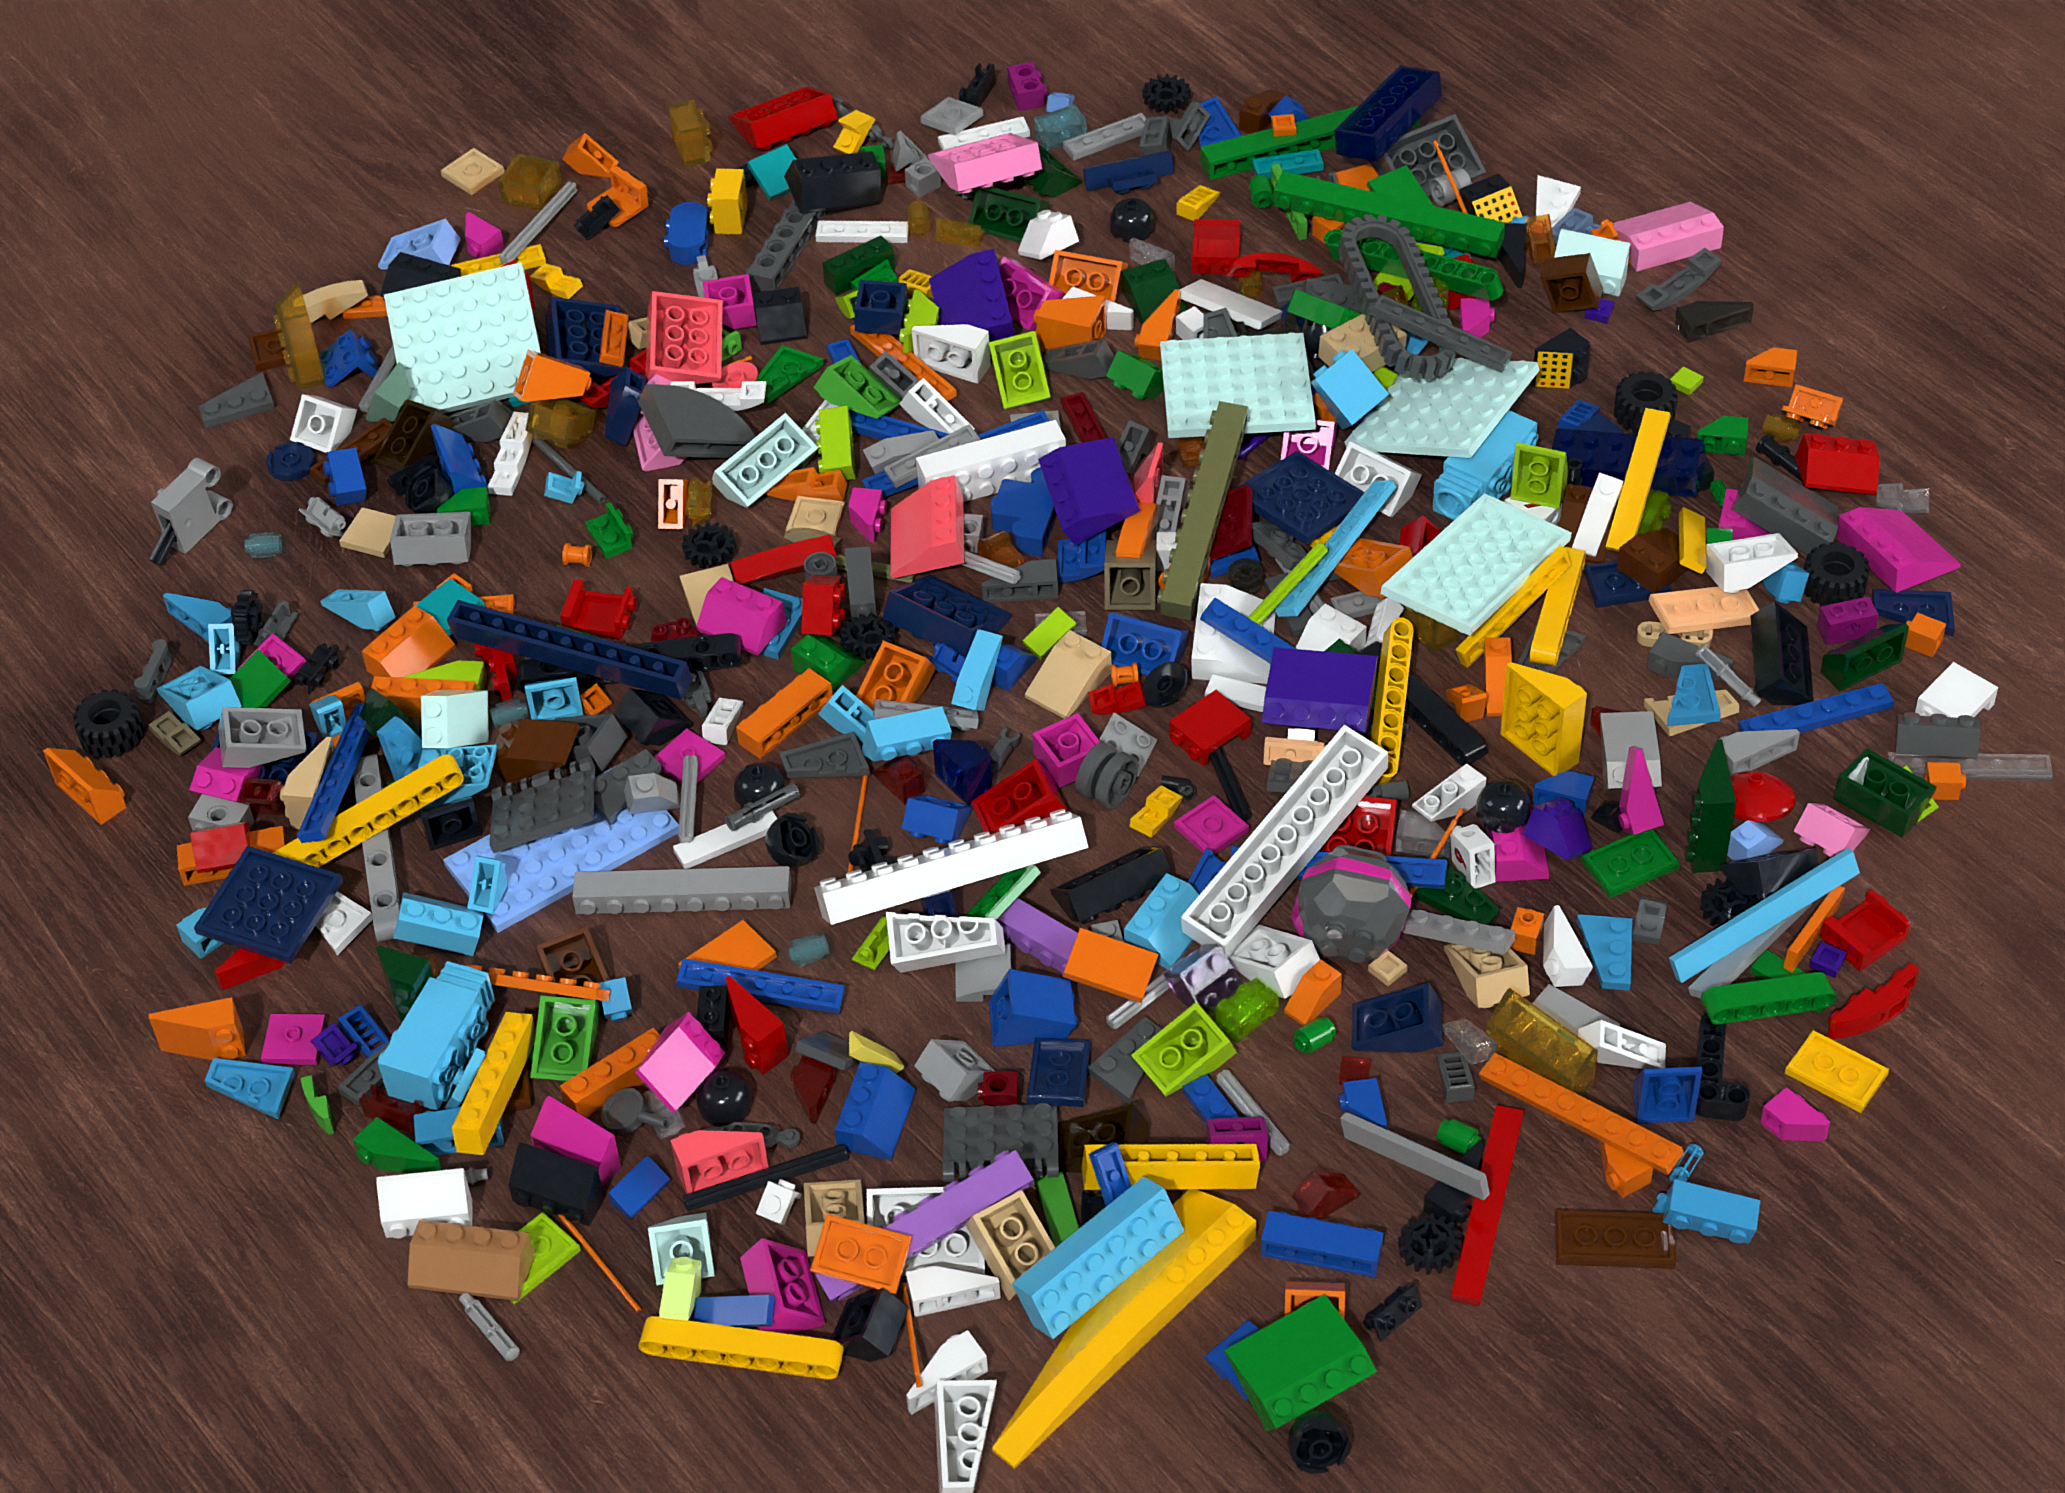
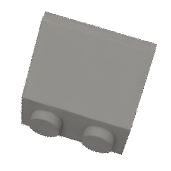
(952, 1069)

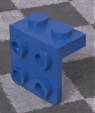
(345, 355)

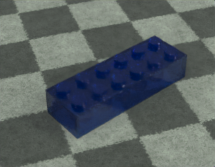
(1388, 113)
(1609, 453)

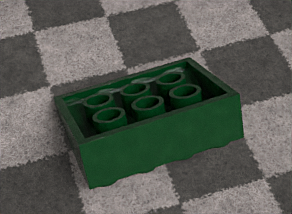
(1711, 816)

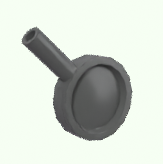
(627, 1111)

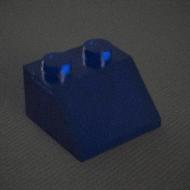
(963, 767)

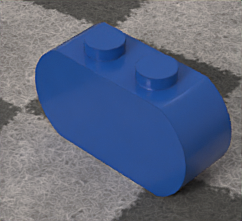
(687, 232)

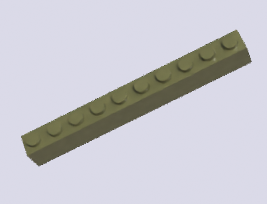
(1204, 511)

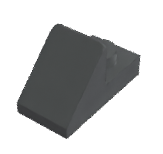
(1189, 126)
(1133, 444)
(1650, 920)

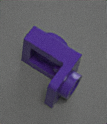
(334, 1045)

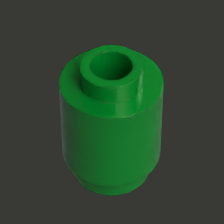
(1261, 191)
(1314, 1035)
(1457, 1135)

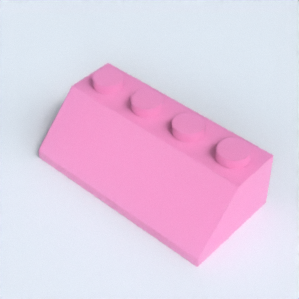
(647, 446)

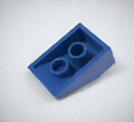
(1666, 1094)

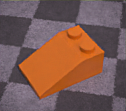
(1371, 564)
(896, 676)
(201, 1030)

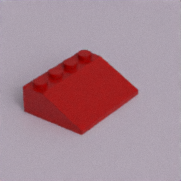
(784, 117)
(1367, 827)

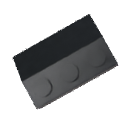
(412, 271)
(1769, 871)
(555, 1184)

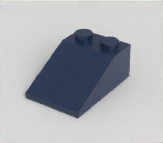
(1398, 1021)

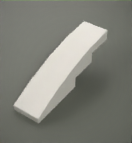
(512, 456)

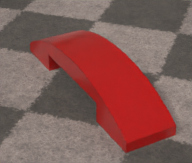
(1276, 263)
(598, 396)

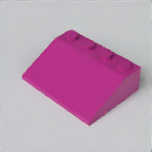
(1894, 546)

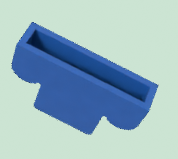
(1025, 512)

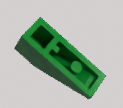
(1320, 310)
(392, 1150)

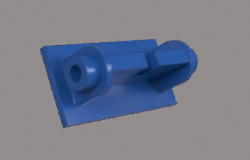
(944, 660)

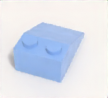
(433, 242)

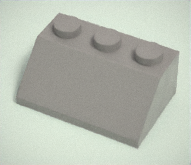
(431, 538)

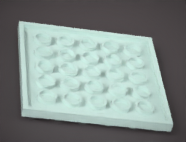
(463, 337)
(1252, 371)
(1444, 413)

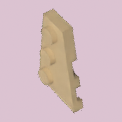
(1661, 709)

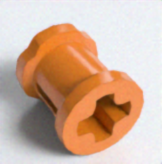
(577, 554)
(1124, 674)

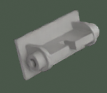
(329, 522)

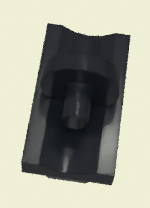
(870, 851)

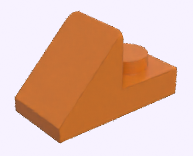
(1468, 700)

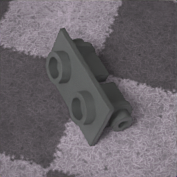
(278, 622)

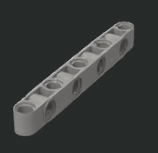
(378, 855)

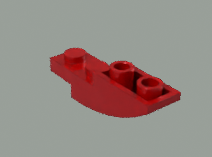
(500, 663)
(1874, 1009)

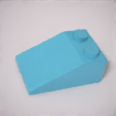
(199, 696)

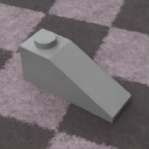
(892, 449)
(1171, 502)
(1756, 748)

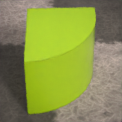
(847, 303)

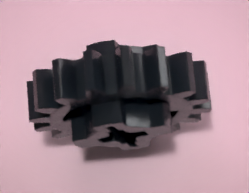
(1166, 93)
(709, 545)
(247, 617)
(866, 635)
(1724, 902)
(1443, 1249)

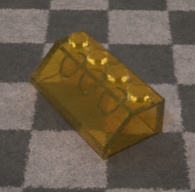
(298, 339)
(1541, 1043)

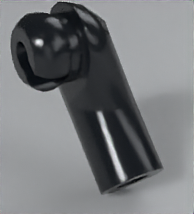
(1179, 785)

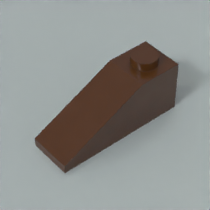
(1255, 111)

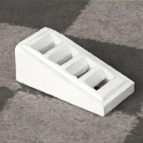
(1384, 615)
(721, 723)

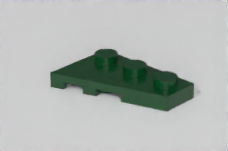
(1460, 899)

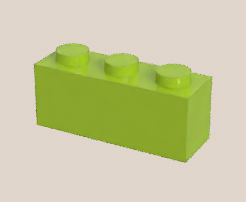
(836, 441)

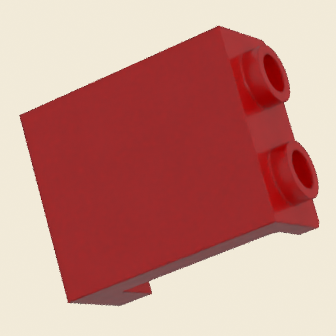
(1215, 245)
(598, 612)
(1208, 726)
(1867, 931)

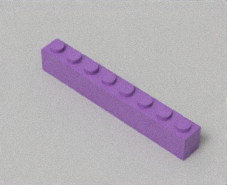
(949, 1211)

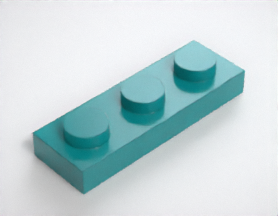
(1295, 163)

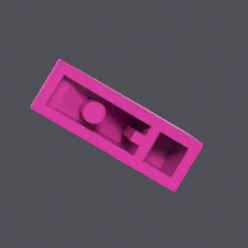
(1638, 799)

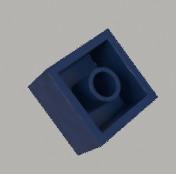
(880, 307)

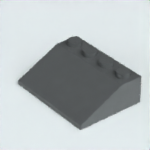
(1421, 156)
(1785, 507)

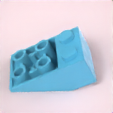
(475, 764)

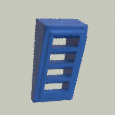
(1573, 418)
(358, 1014)

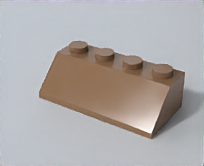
(469, 1260)

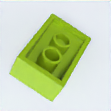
(1019, 370)
(1539, 475)
(1184, 1051)

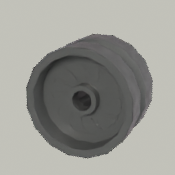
(1106, 775)

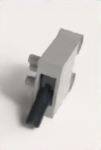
(187, 509)

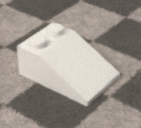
(953, 350)
(1747, 561)
(1274, 959)

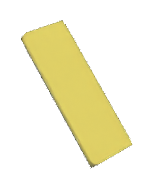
(873, 1053)

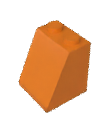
(1070, 321)
(549, 378)

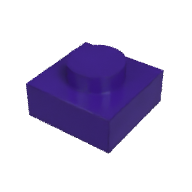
(1601, 313)
(1828, 959)

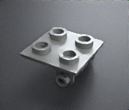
(1128, 739)

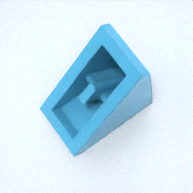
(223, 648)
(329, 716)
(487, 884)

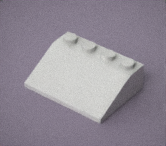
(1219, 654)
(953, 1252)

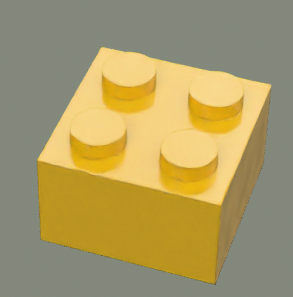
(728, 201)

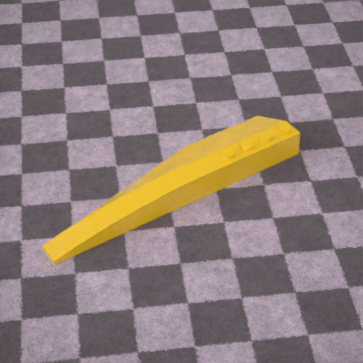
(1128, 1319)

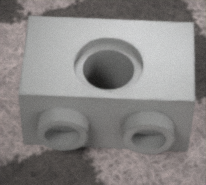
(216, 811)

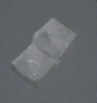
(1896, 498)
(657, 1107)

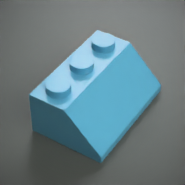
(905, 734)
(1158, 921)
(438, 924)

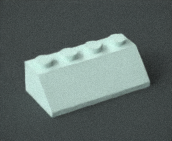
(763, 462)

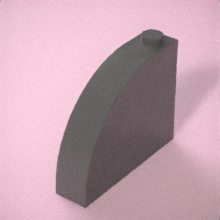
(692, 423)

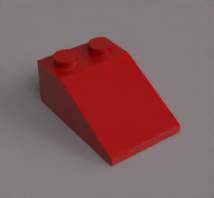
(1019, 797)
(758, 1029)

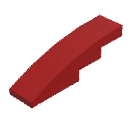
(779, 560)

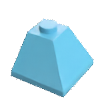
(554, 699)

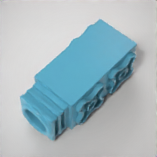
(1486, 471)
(437, 1036)

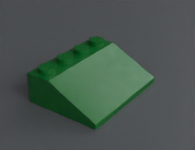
(1299, 1362)

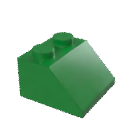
(1136, 374)
(825, 659)

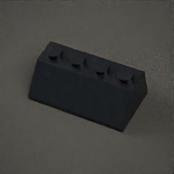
(835, 182)
(1781, 657)
(1112, 884)

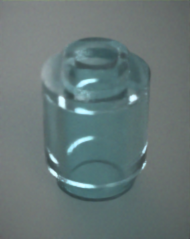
(263, 545)
(508, 712)
(808, 949)

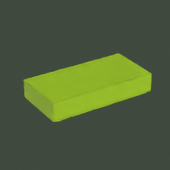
(1048, 633)

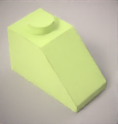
(680, 1288)

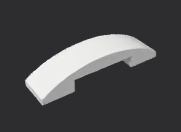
(749, 395)

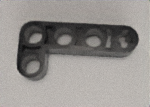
(1720, 1095)

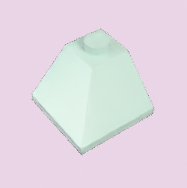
(681, 1238)

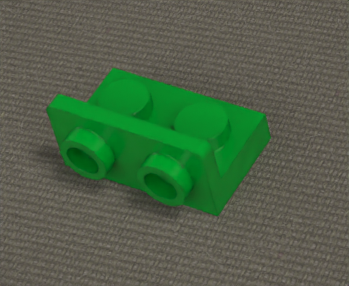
(610, 532)

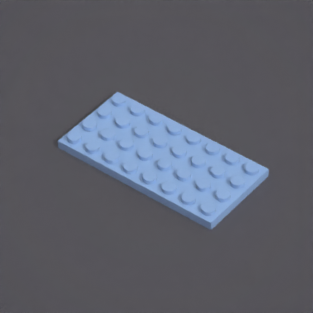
(546, 867)

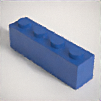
(1322, 1243)

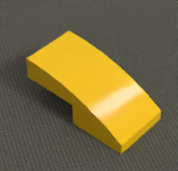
(552, 280)
(1157, 811)

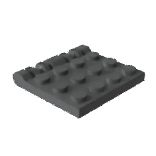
(545, 807)
(980, 1133)

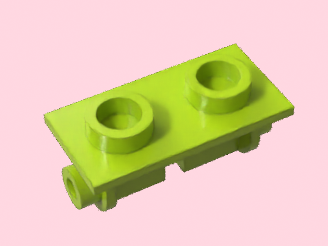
(874, 947)

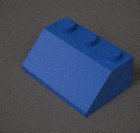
(456, 459)
(1142, 642)
(874, 1112)

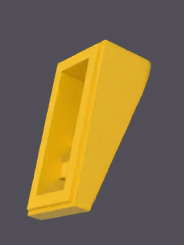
(1196, 202)
(919, 278)

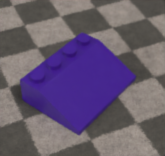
(973, 295)
(1088, 487)
(1320, 690)

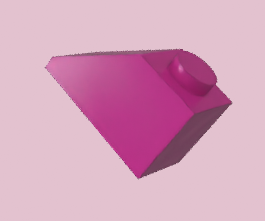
(482, 237)
(1475, 316)

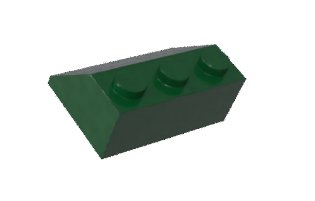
(1053, 177)
(1004, 212)
(1865, 656)
(1884, 792)
(404, 977)

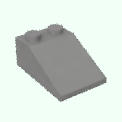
(1618, 734)
(259, 735)

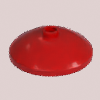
(1761, 796)

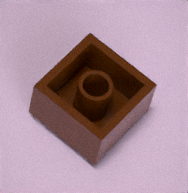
(1571, 282)

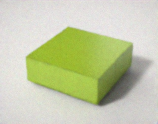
(1687, 380)

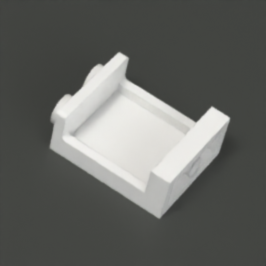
(1957, 694)

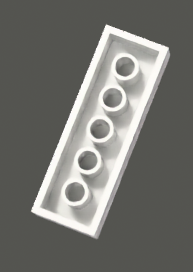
(987, 462)

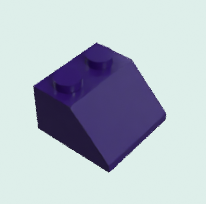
(1559, 828)

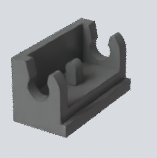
(1156, 135)

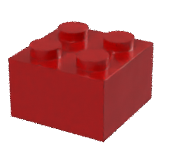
(822, 604)

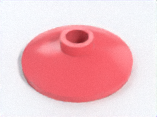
(735, 373)

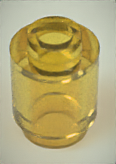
(918, 217)
(1251, 286)
(1781, 427)

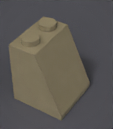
(1130, 581)

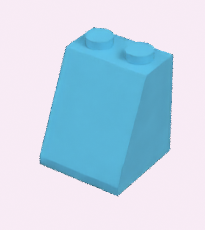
(1348, 388)

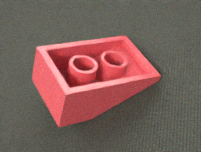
(1148, 476)
(717, 1157)

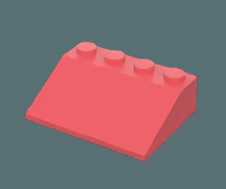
(684, 338)
(928, 529)

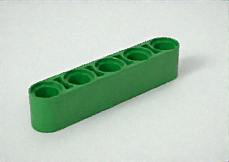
(1768, 998)

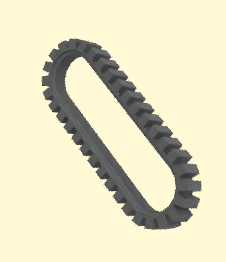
(1368, 295)

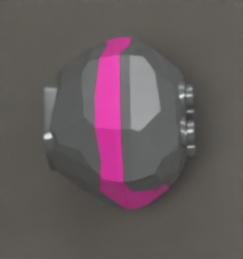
(1352, 905)

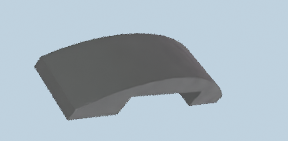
(1683, 283)

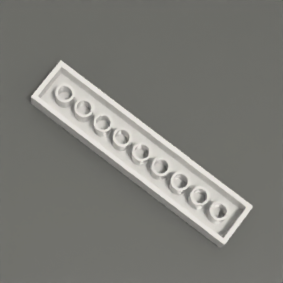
(1285, 841)
(950, 867)

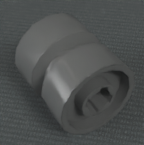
(820, 564)

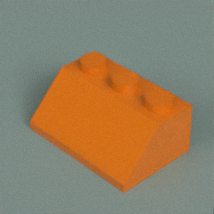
(1087, 273)
(408, 646)
(85, 784)

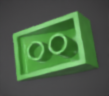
(854, 386)
(564, 1037)

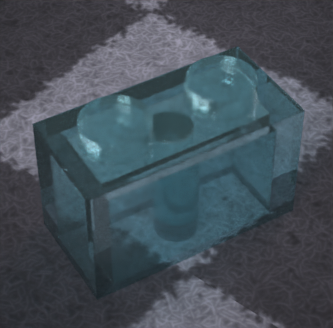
(1059, 126)

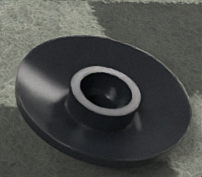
(1164, 684)

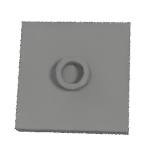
(951, 116)

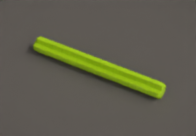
(1288, 583)

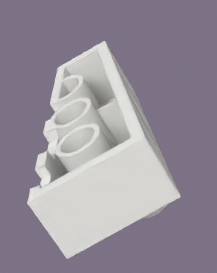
(941, 940)
(961, 1430)

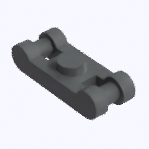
(153, 672)

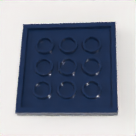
(1302, 497)
(268, 904)

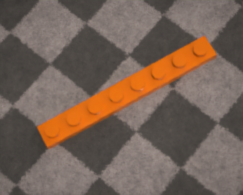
(1581, 1113)

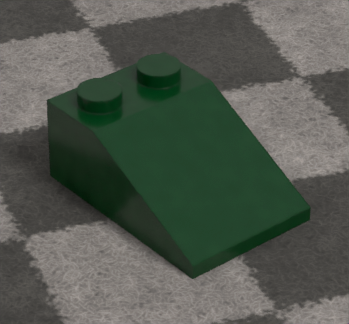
(1149, 287)

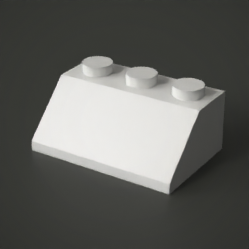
(1363, 466)
(423, 1196)

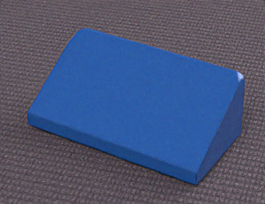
(638, 1187)

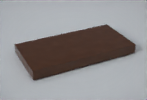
(1614, 1239)

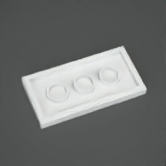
(1238, 306)

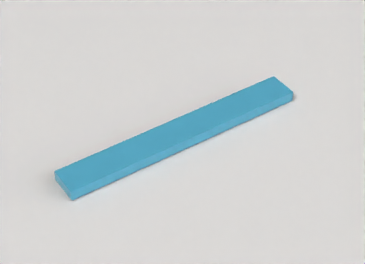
(1337, 546)
(1764, 915)

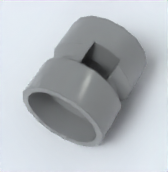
(1442, 190)

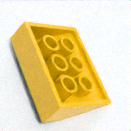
(1543, 716)

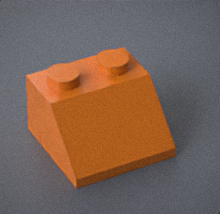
(1301, 1293)

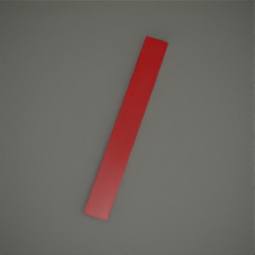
(1486, 1214)

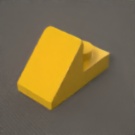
(855, 130)

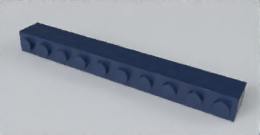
(570, 649)

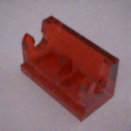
(391, 1110)

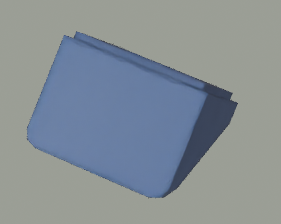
(1058, 101)

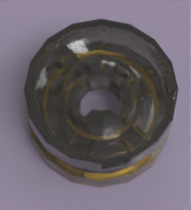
(1246, 576)

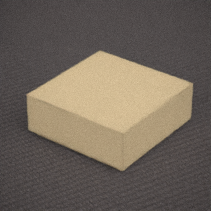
(1387, 968)

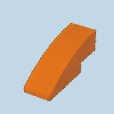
(810, 484)
(1137, 531)

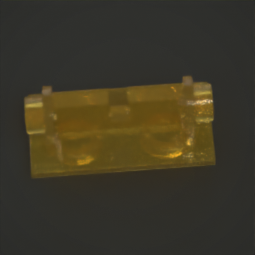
(958, 232)
(699, 500)

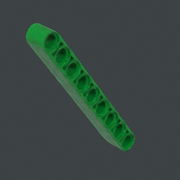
(1457, 274)

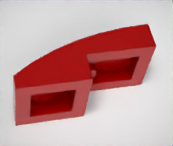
(1111, 700)

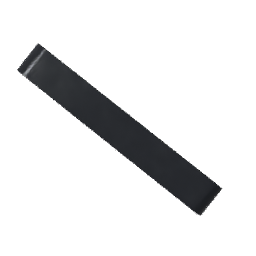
(1436, 717)

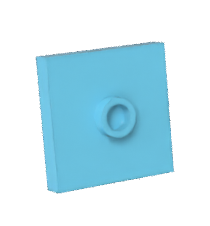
(464, 1078)

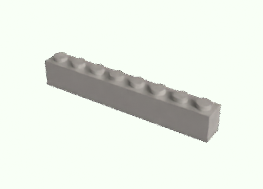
(682, 890)

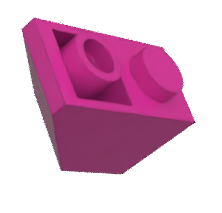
(865, 511)
(1794, 1119)

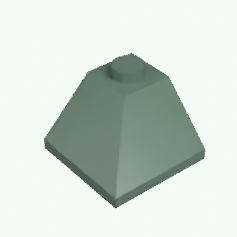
(390, 396)

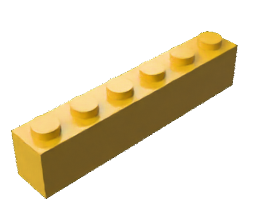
(494, 1083)
(1184, 1165)

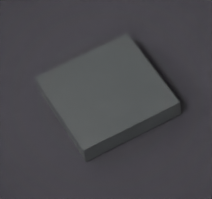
(827, 1049)

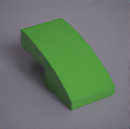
(318, 1105)

